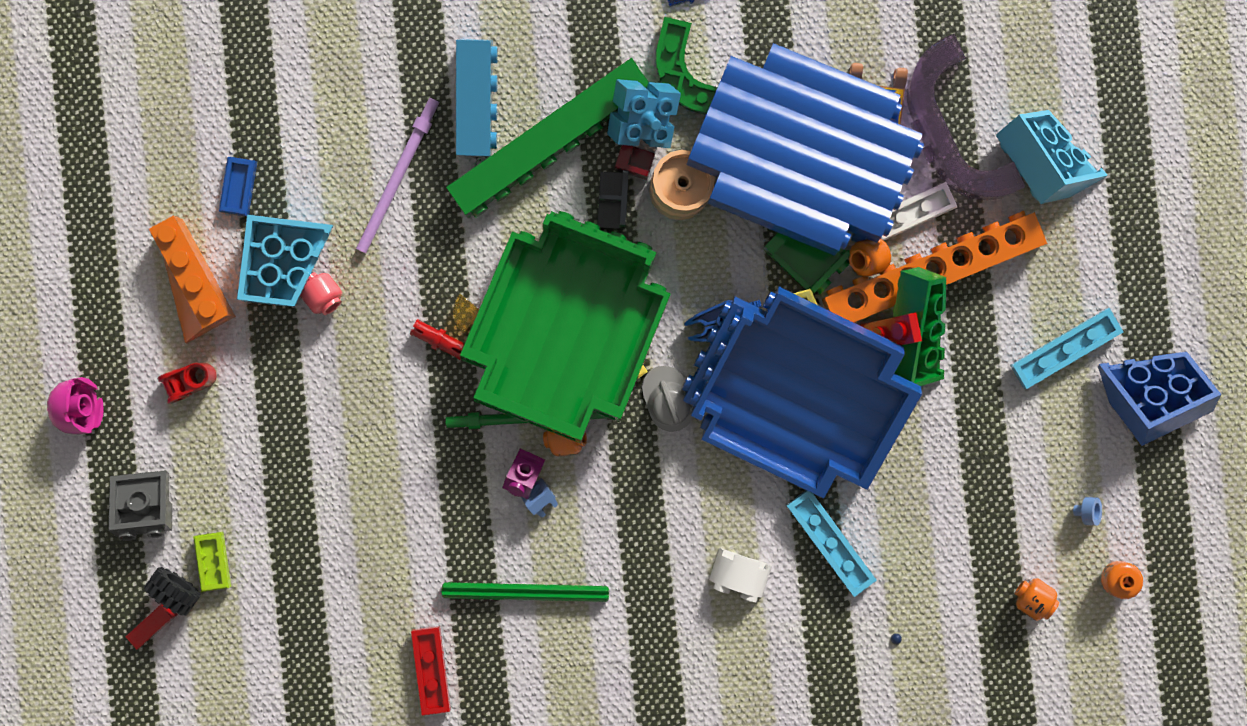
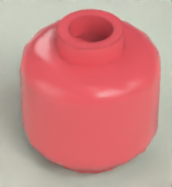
(321, 294)

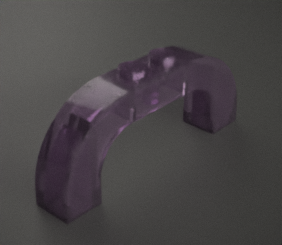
(938, 141)

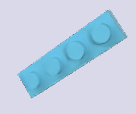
(1066, 348)
(831, 543)

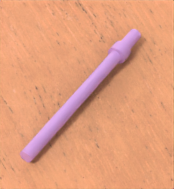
(421, 126)

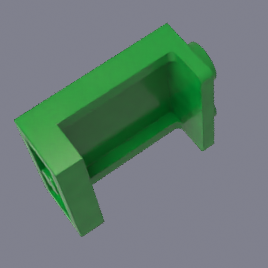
(805, 263)

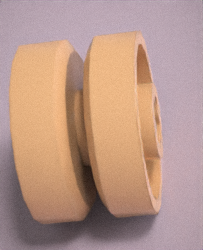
(667, 189)

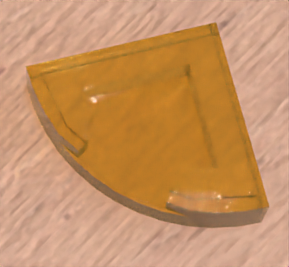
(464, 313)

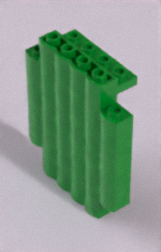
(565, 326)

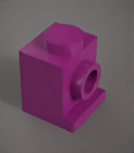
(523, 474)

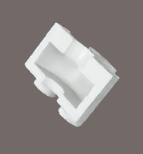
(740, 574)

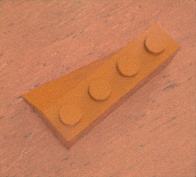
(194, 288)

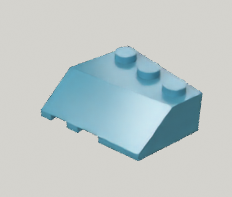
(279, 259)

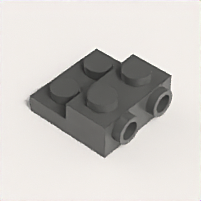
(140, 505)

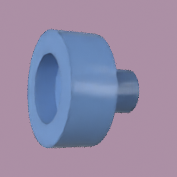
(1089, 511)

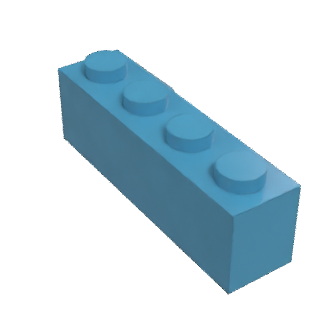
(474, 97)

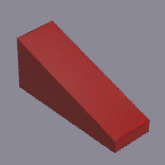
(150, 626)

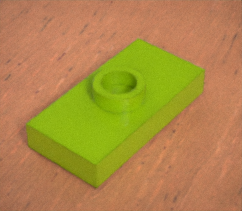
(212, 561)

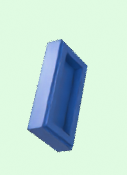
(238, 186)

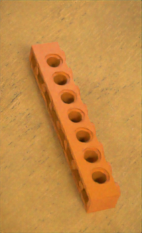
(1028, 237)

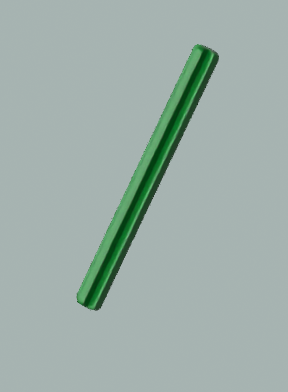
(525, 592)

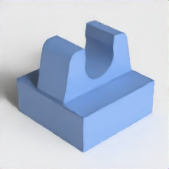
(539, 498)

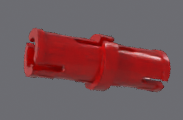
(437, 338)

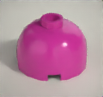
(75, 407)

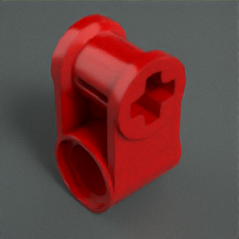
(182, 382)

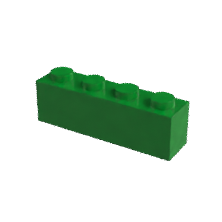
(923, 294)

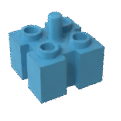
(643, 113)

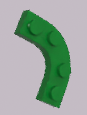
(673, 70)

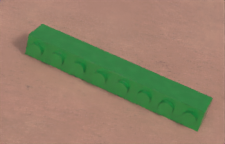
(541, 143)

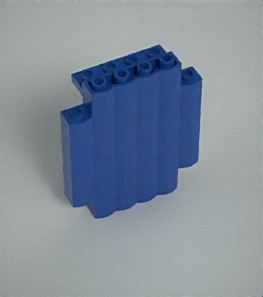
(806, 150)
(800, 392)

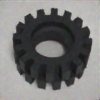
(172, 591)

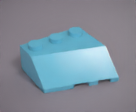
(1047, 157)

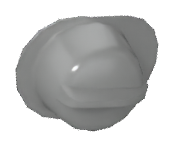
(665, 398)

